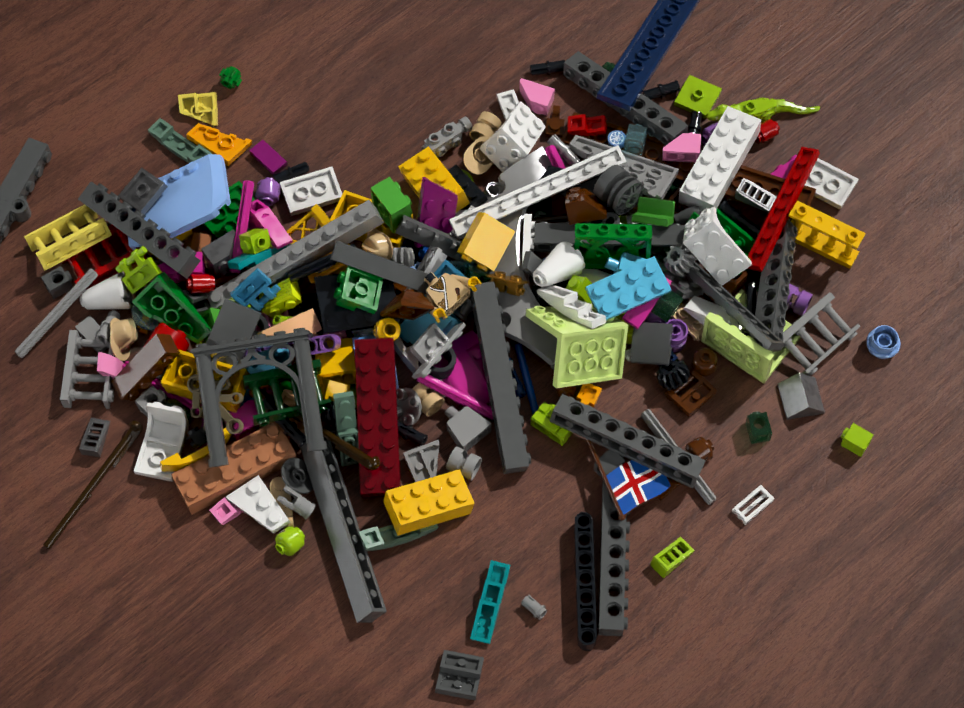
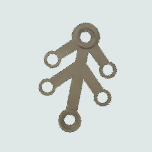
(223, 398)

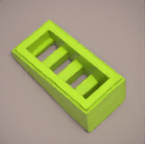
(662, 565)

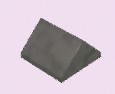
(800, 396)

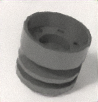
(618, 189)

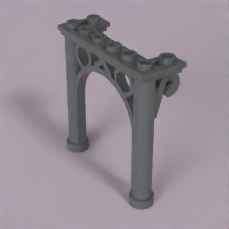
(211, 395)

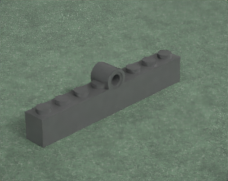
(20, 183)
(551, 234)

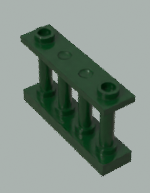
(273, 378)

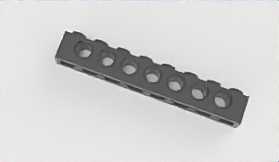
(644, 112)
(140, 230)
(775, 283)
(640, 447)
(608, 624)

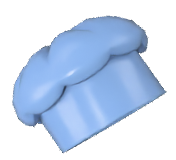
(883, 342)

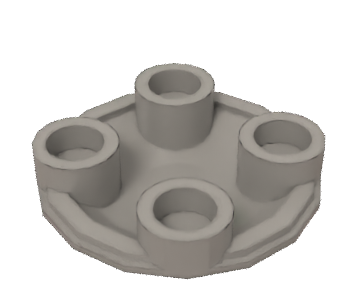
(408, 406)

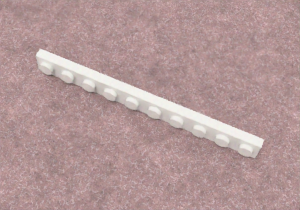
(541, 189)

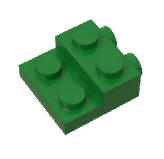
(358, 290)

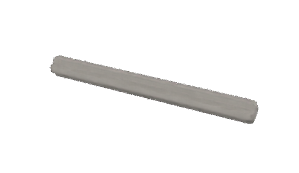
(56, 313)
(659, 431)

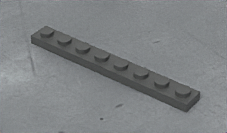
(734, 308)

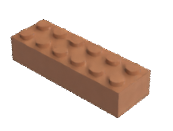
(251, 456)

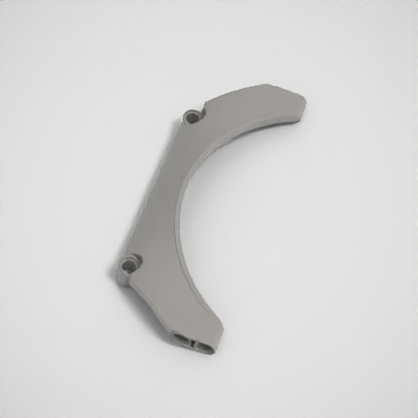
(514, 307)

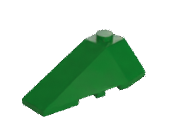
(169, 305)

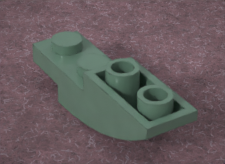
(346, 423)

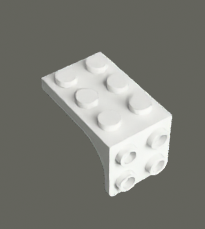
(513, 138)
(714, 247)
(163, 438)

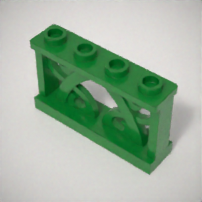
(598, 234)

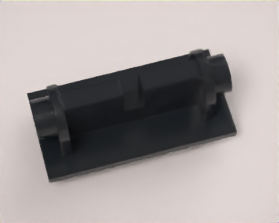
(198, 436)

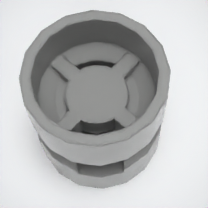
(466, 463)

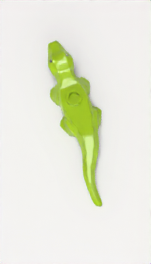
(762, 108)

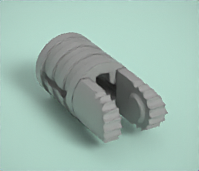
(298, 504)

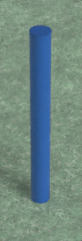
(526, 377)

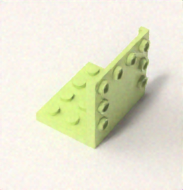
(742, 349)
(583, 352)

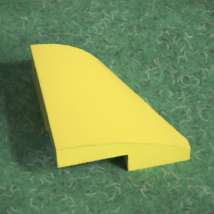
(200, 107)

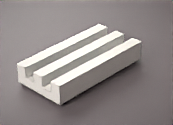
(741, 515)

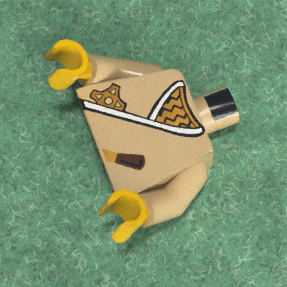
(448, 293)

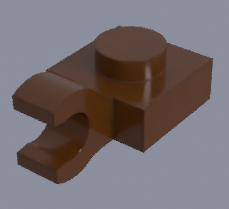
(555, 124)

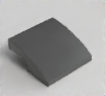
(652, 344)
(459, 675)

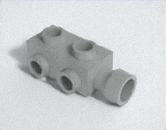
(447, 139)

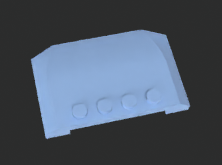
(191, 196)

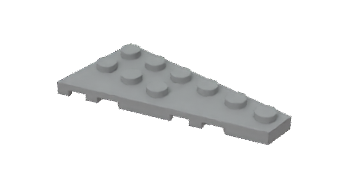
(653, 174)

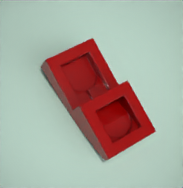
(587, 126)

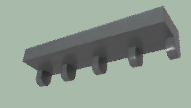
(429, 236)

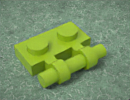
(142, 274)

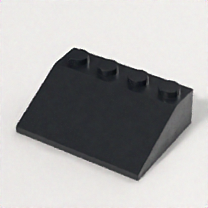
(338, 319)

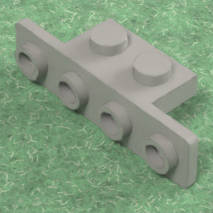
(432, 345)

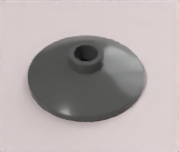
(296, 475)

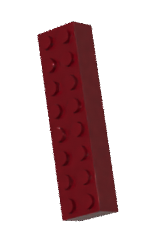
(377, 414)

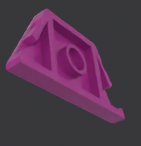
(436, 206)

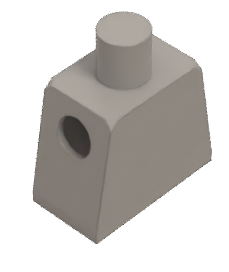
(466, 427)

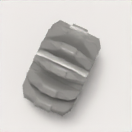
(403, 256)
(679, 260)

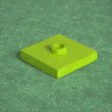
(697, 96)

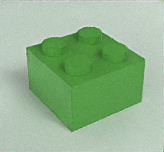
(390, 202)

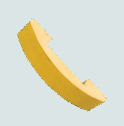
(175, 463)

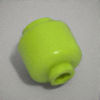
(289, 541)

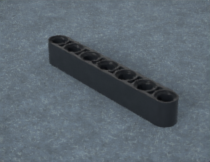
(585, 590)

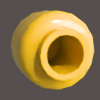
(387, 328)

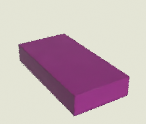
(268, 157)

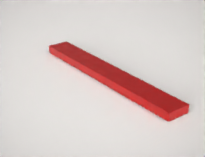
(782, 207)

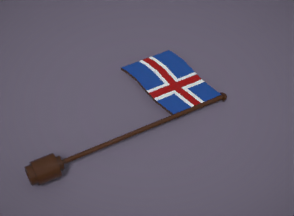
(630, 482)

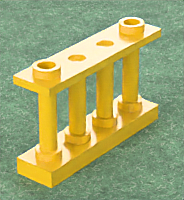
(822, 244)

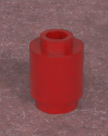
(768, 130)
(200, 283)

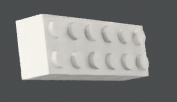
(720, 159)

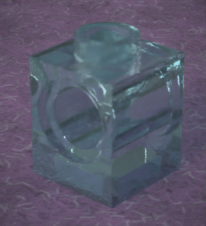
(635, 139)

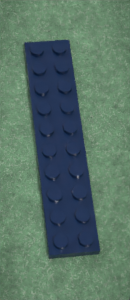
(646, 52)

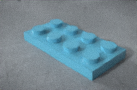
(628, 288)

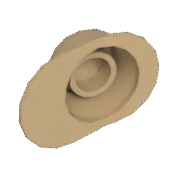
(475, 159)
(378, 244)
(122, 336)

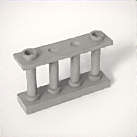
(812, 317)
(71, 377)

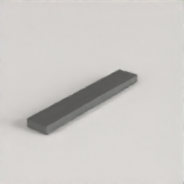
(379, 266)

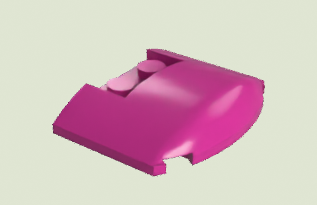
(468, 371)

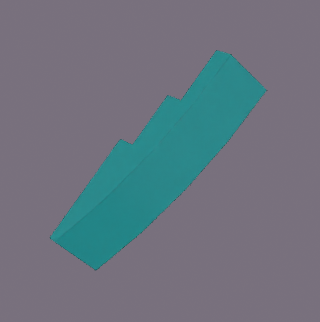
(252, 260)
(490, 602)

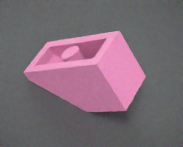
(537, 96)
(683, 148)

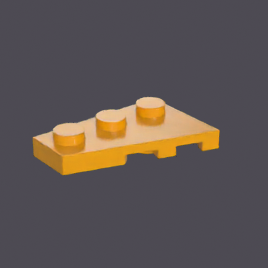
(219, 143)

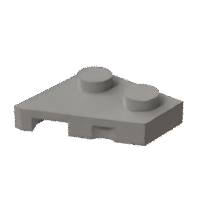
(423, 461)

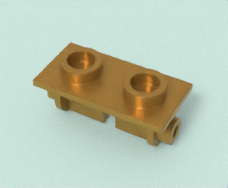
(513, 283)

